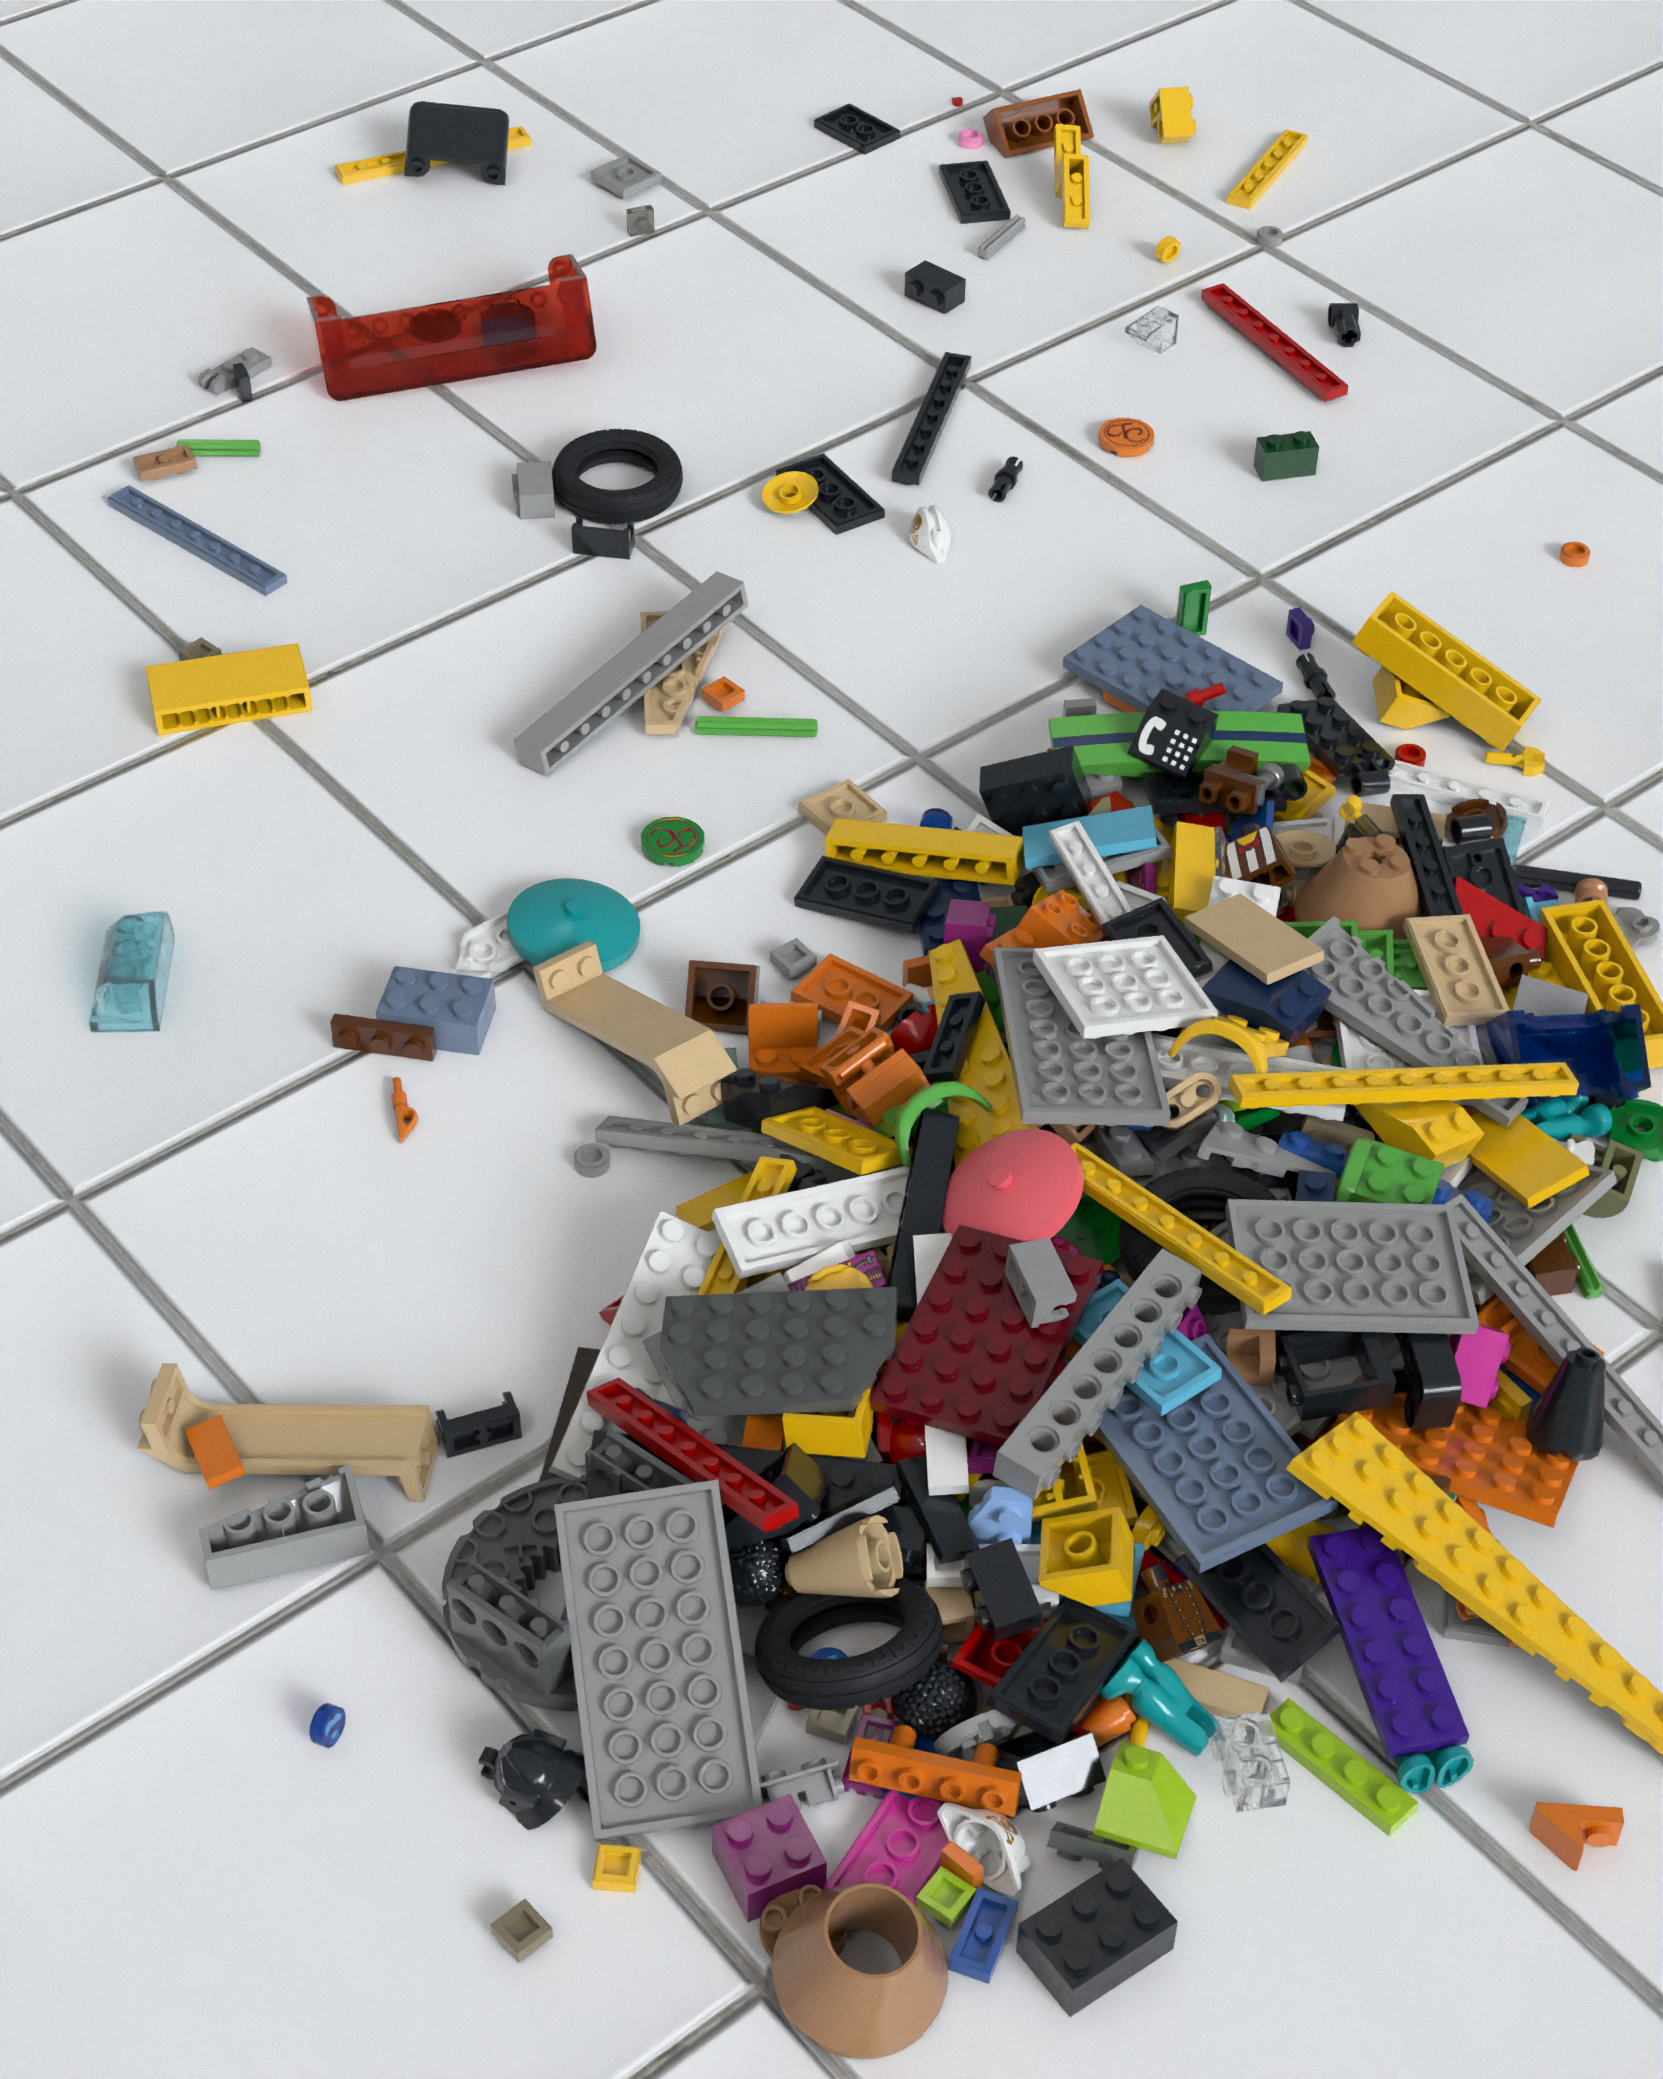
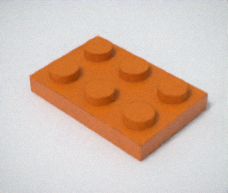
(838, 981)

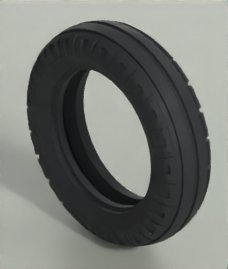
(617, 505)
(1186, 1191)
(855, 1679)

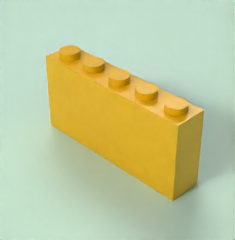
(228, 689)

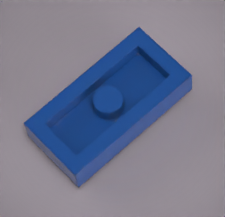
(983, 1935)

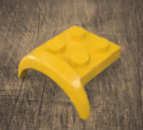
(1256, 1043)

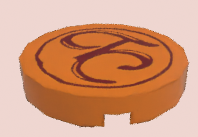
(1126, 437)

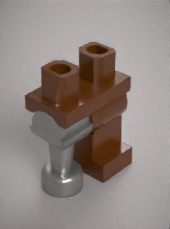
(1235, 781)

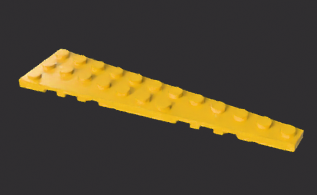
(987, 1061)
(1451, 1548)

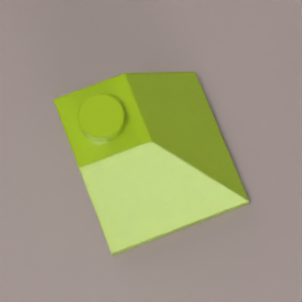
(1145, 1802)

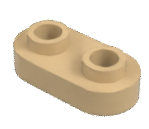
(1189, 1104)

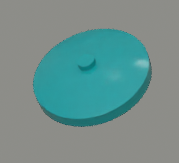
(569, 912)

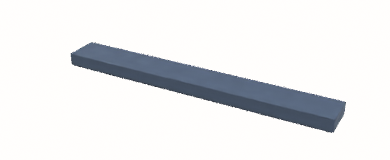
(197, 540)

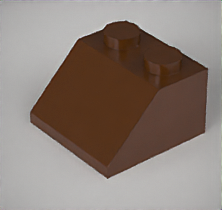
(721, 994)

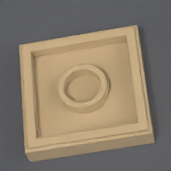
(843, 802)

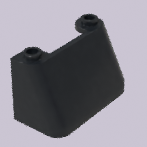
(457, 136)

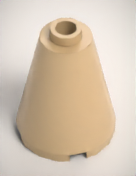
(850, 1562)

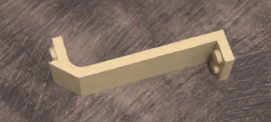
(673, 1045)
(295, 1436)

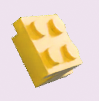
(1085, 1486)

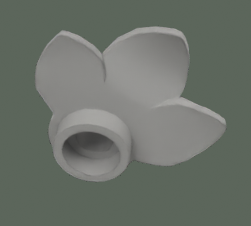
(1636, 926)

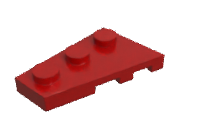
(1497, 919)

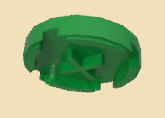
(1093, 1231)

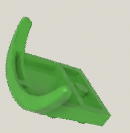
(900, 1119)
(1387, 1175)

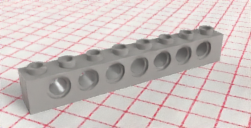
(1097, 1375)

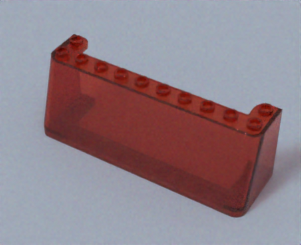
(455, 337)

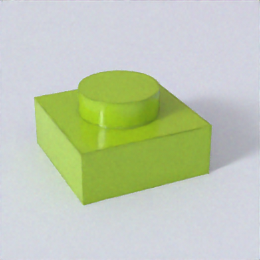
(945, 1897)

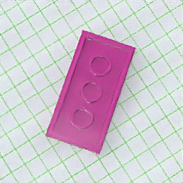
(896, 1846)

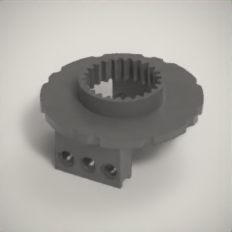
(496, 1563)

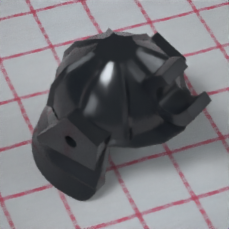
(534, 1775)

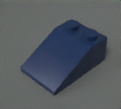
(1284, 1005)

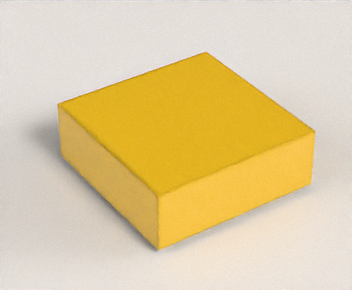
(616, 1868)

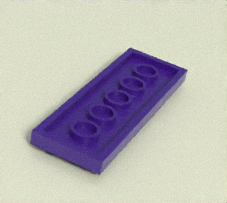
(1387, 1642)

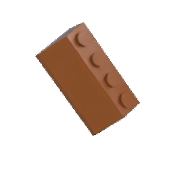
(1031, 123)

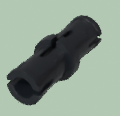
(1005, 479)
(1314, 676)

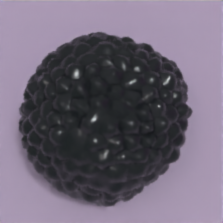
(757, 1571)
(937, 1700)

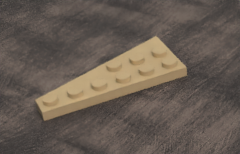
(671, 697)

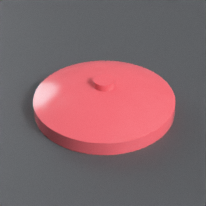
(1015, 1186)

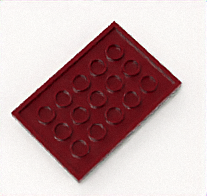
(968, 1348)

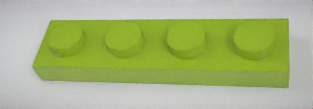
(1341, 1768)

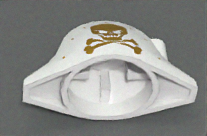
(931, 533)
(991, 1841)

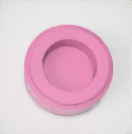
(970, 139)

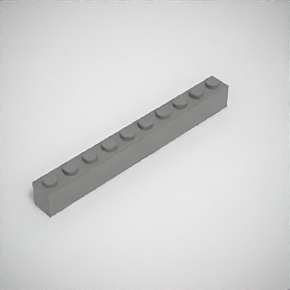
(630, 673)

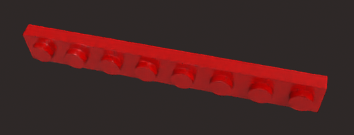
(1274, 342)
(693, 1454)

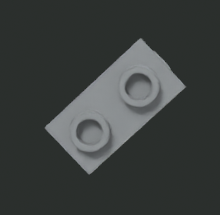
(813, 1780)

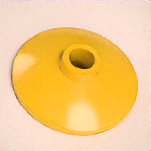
(790, 492)

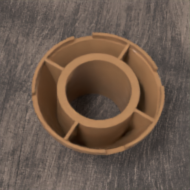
(853, 2010)

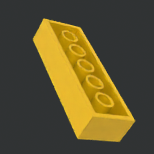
(1446, 671)
(1598, 960)

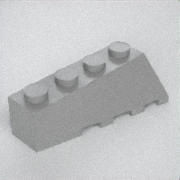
(288, 1533)

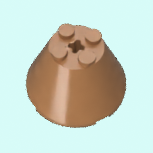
(1364, 883)

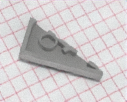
(1253, 1152)

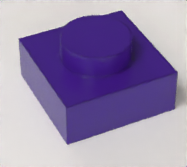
(1300, 628)

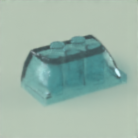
(133, 974)

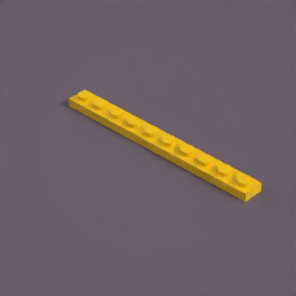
(1402, 1085)

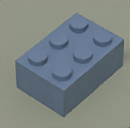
(451, 1003)

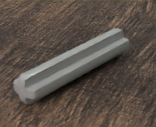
(1001, 237)

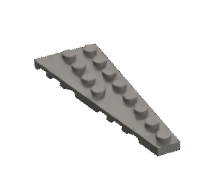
(1394, 1013)

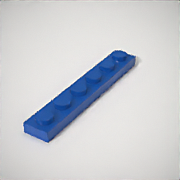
(1335, 1156)

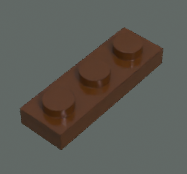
(383, 1037)

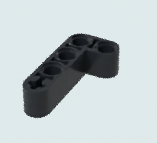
(1433, 1380)

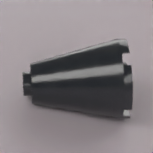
(1571, 1408)

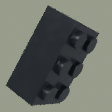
(1035, 789)
(1096, 1936)

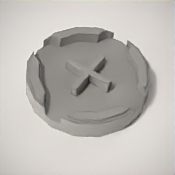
(984, 1728)

